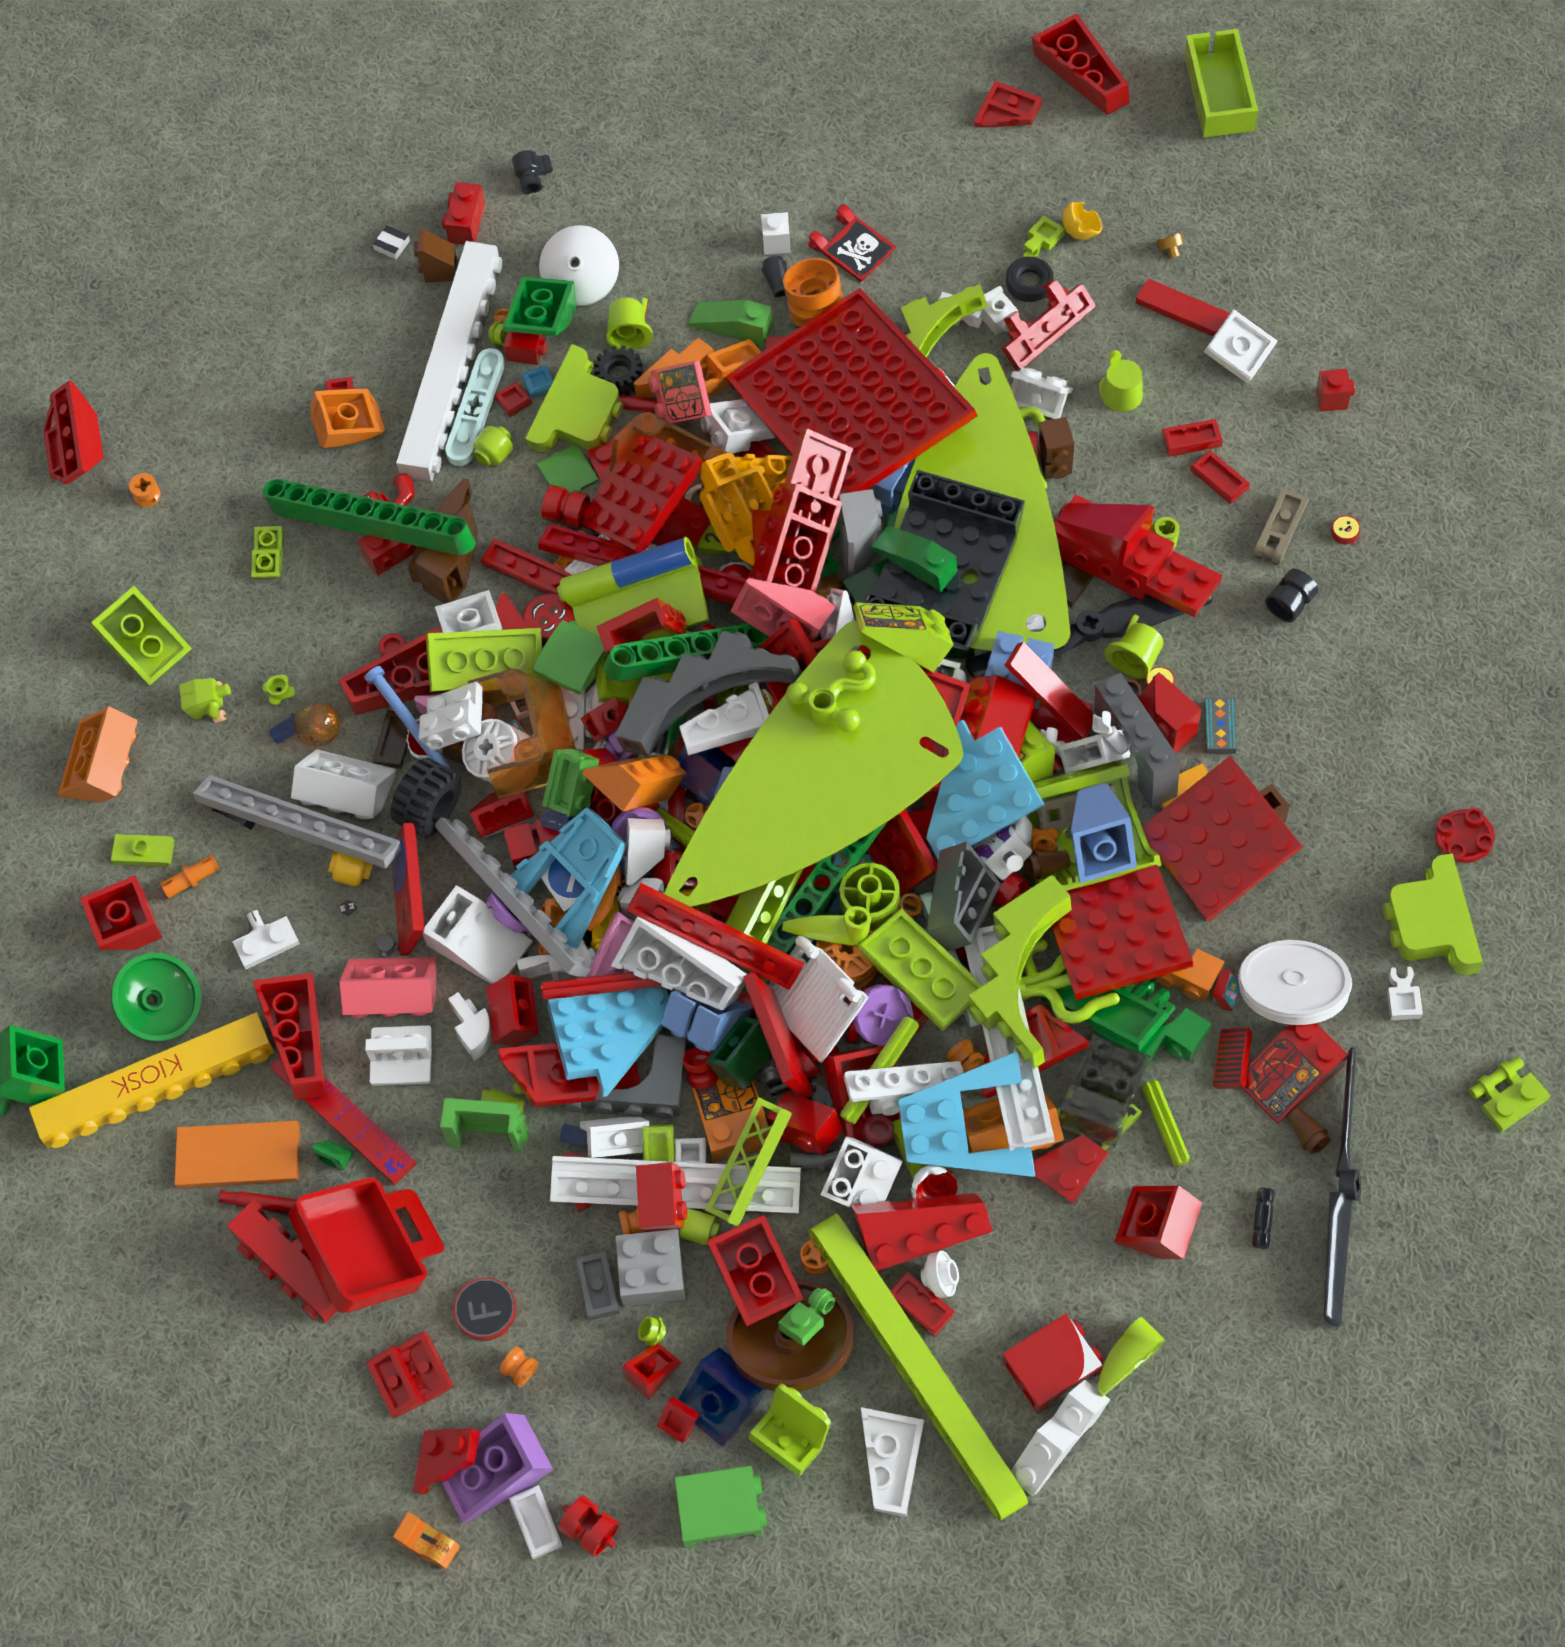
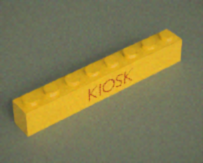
(151, 1081)

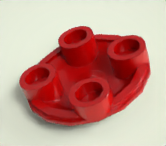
(1465, 835)

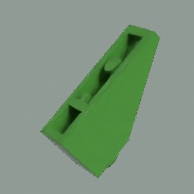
(734, 319)

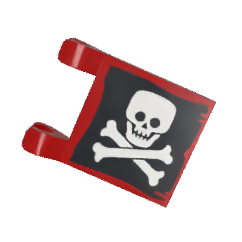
(856, 247)

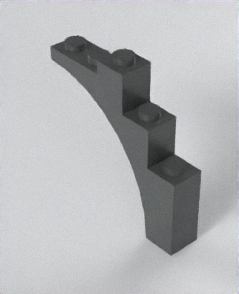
(695, 679)

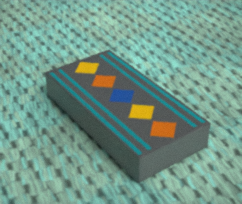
(1220, 726)

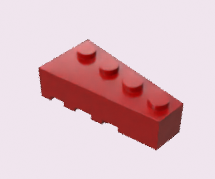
(404, 671)

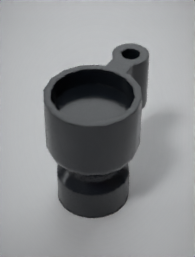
(529, 168)

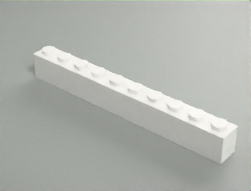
(449, 361)

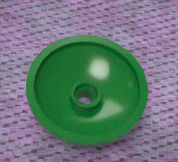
(172, 987)

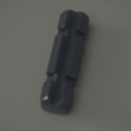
(1263, 1218)

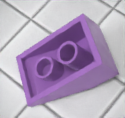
(504, 1466)

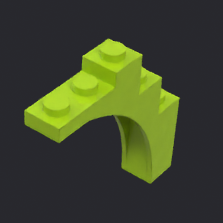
(931, 321)
(1018, 929)

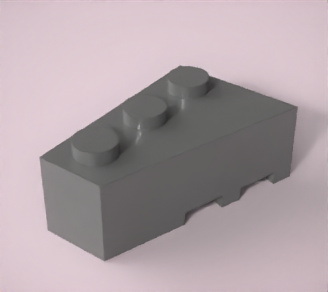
(960, 896)

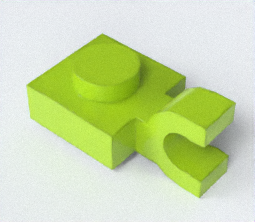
(1043, 235)

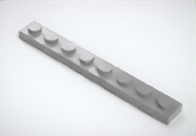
(297, 821)
(517, 901)

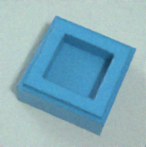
(538, 381)

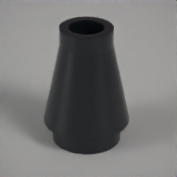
(774, 270)

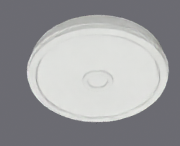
(1294, 982)

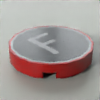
(485, 1309)

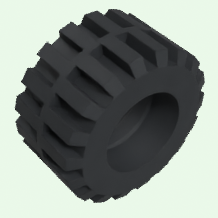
(425, 796)

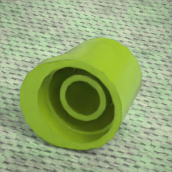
(627, 324)
(1122, 384)
(1136, 649)

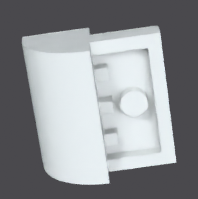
(860, 1174)

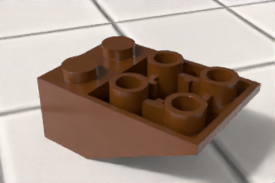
(445, 573)

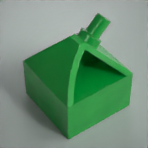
(29, 1067)

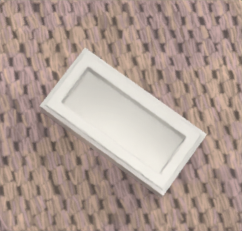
(535, 1522)

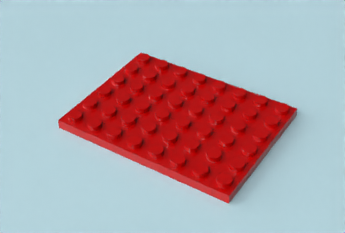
(856, 384)

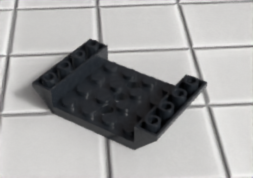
(973, 526)

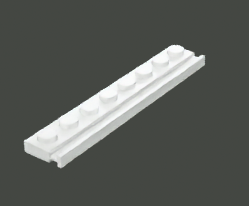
(1023, 1103)
(616, 1183)

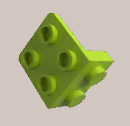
(791, 1430)

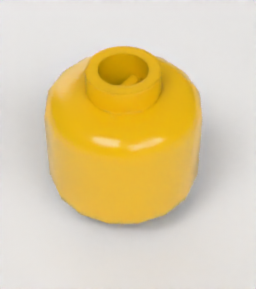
(348, 869)

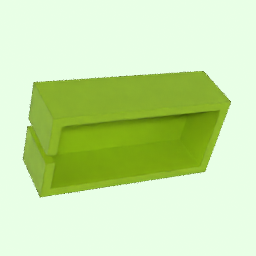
(1221, 83)

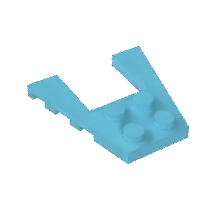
(590, 854)
(936, 1125)

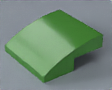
(570, 657)

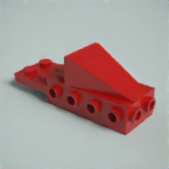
(798, 529)
(1121, 550)

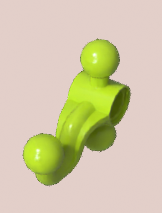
(847, 718)

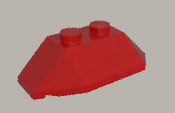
(71, 434)

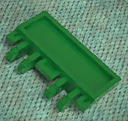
(1132, 1018)

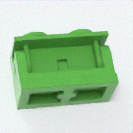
(566, 786)

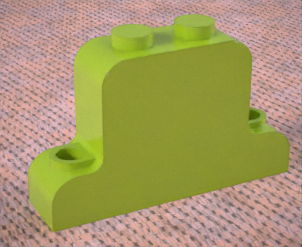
(576, 407)
(1434, 919)

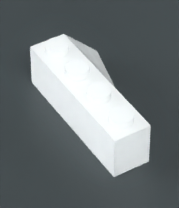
(679, 965)

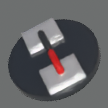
(347, 907)

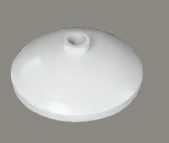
(597, 265)

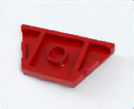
(1053, 1035)
(542, 1076)

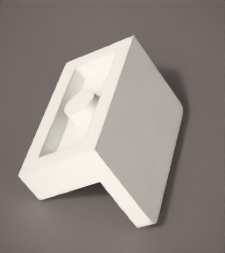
(614, 1136)

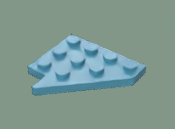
(981, 793)
(606, 1031)

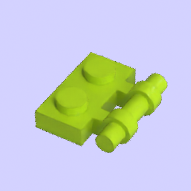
(1515, 1101)

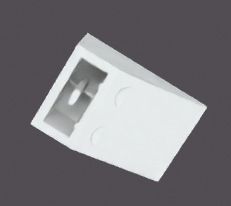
(473, 938)

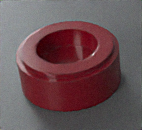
(878, 1131)

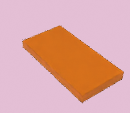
(237, 1154)

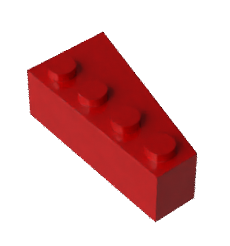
(1081, 62)
(293, 1022)
(917, 1227)
(281, 1259)

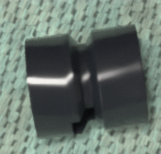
(1291, 595)

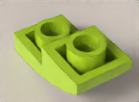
(267, 552)

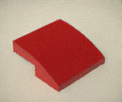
(410, 1374)

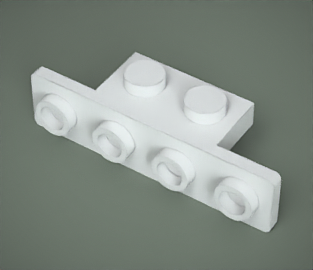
(889, 1084)

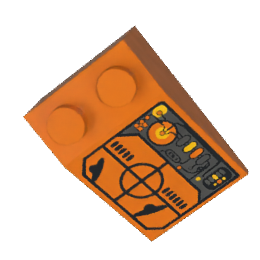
(724, 1116)

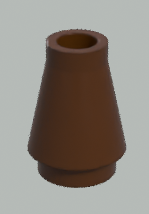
(1044, 863)
(1309, 1132)

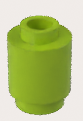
(699, 1227)

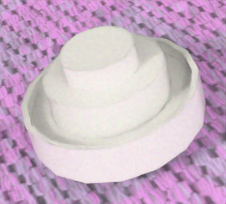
(940, 1274)

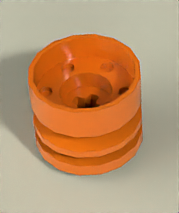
(811, 288)
(854, 965)

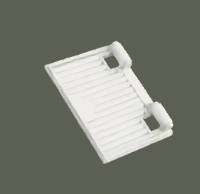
(815, 1001)

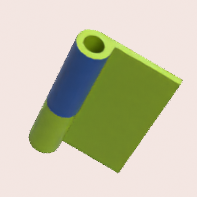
(626, 583)

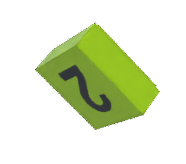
(710, 543)

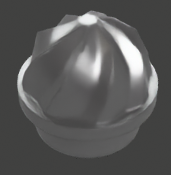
(768, 1073)

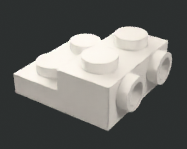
(734, 426)
(452, 717)

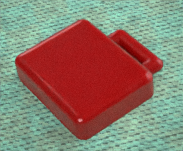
(362, 1243)

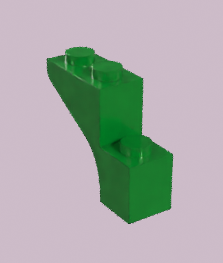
(1180, 1037)

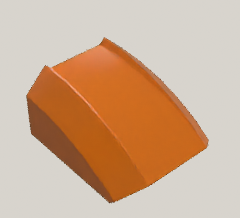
(345, 417)

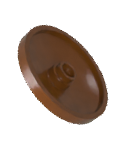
(773, 1358)

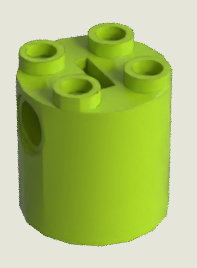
(872, 888)

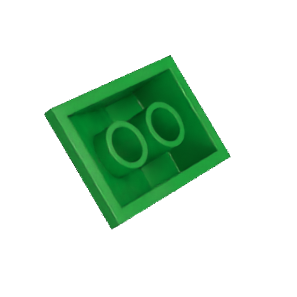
(541, 306)

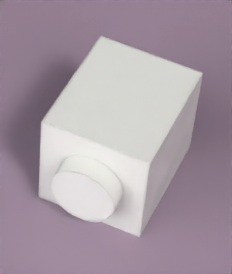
(775, 233)

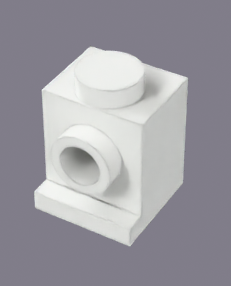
(998, 308)

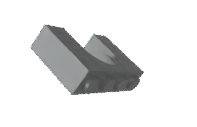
(1154, 756)
(657, 1094)

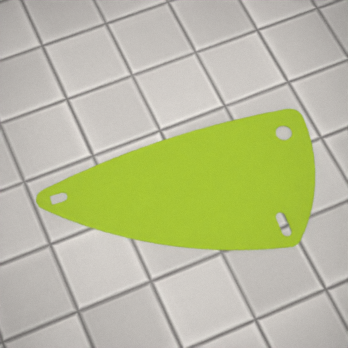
(999, 457)
(816, 787)

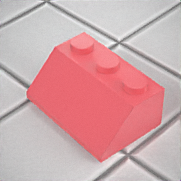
(389, 986)

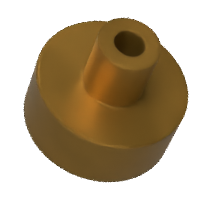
(1171, 243)

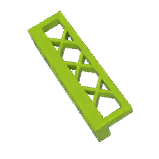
(760, 1165)

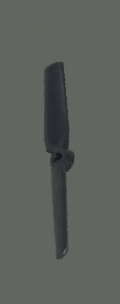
(1109, 622)
(1341, 1207)

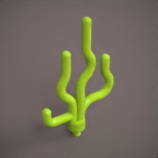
(1046, 983)

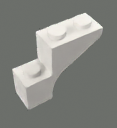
(1058, 1436)

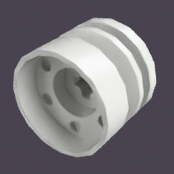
(491, 747)

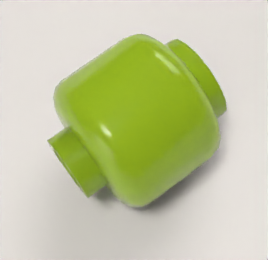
(492, 446)

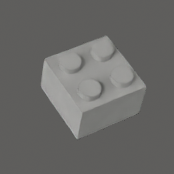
(650, 1267)

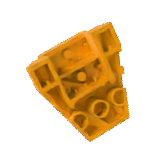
(734, 490)

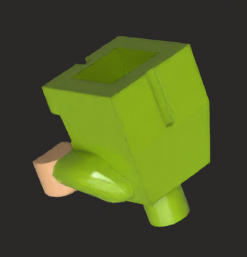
(203, 698)

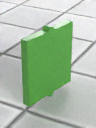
(568, 470)

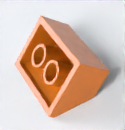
(98, 756)
(637, 780)
(987, 1130)

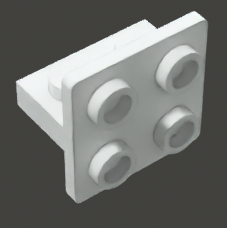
(1043, 394)
(400, 1055)

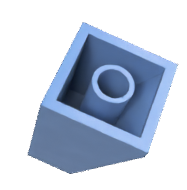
(1101, 834)

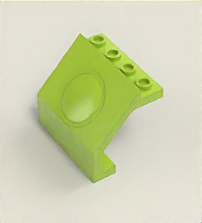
(1111, 773)

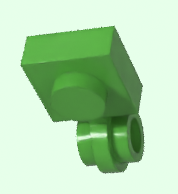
(804, 1322)

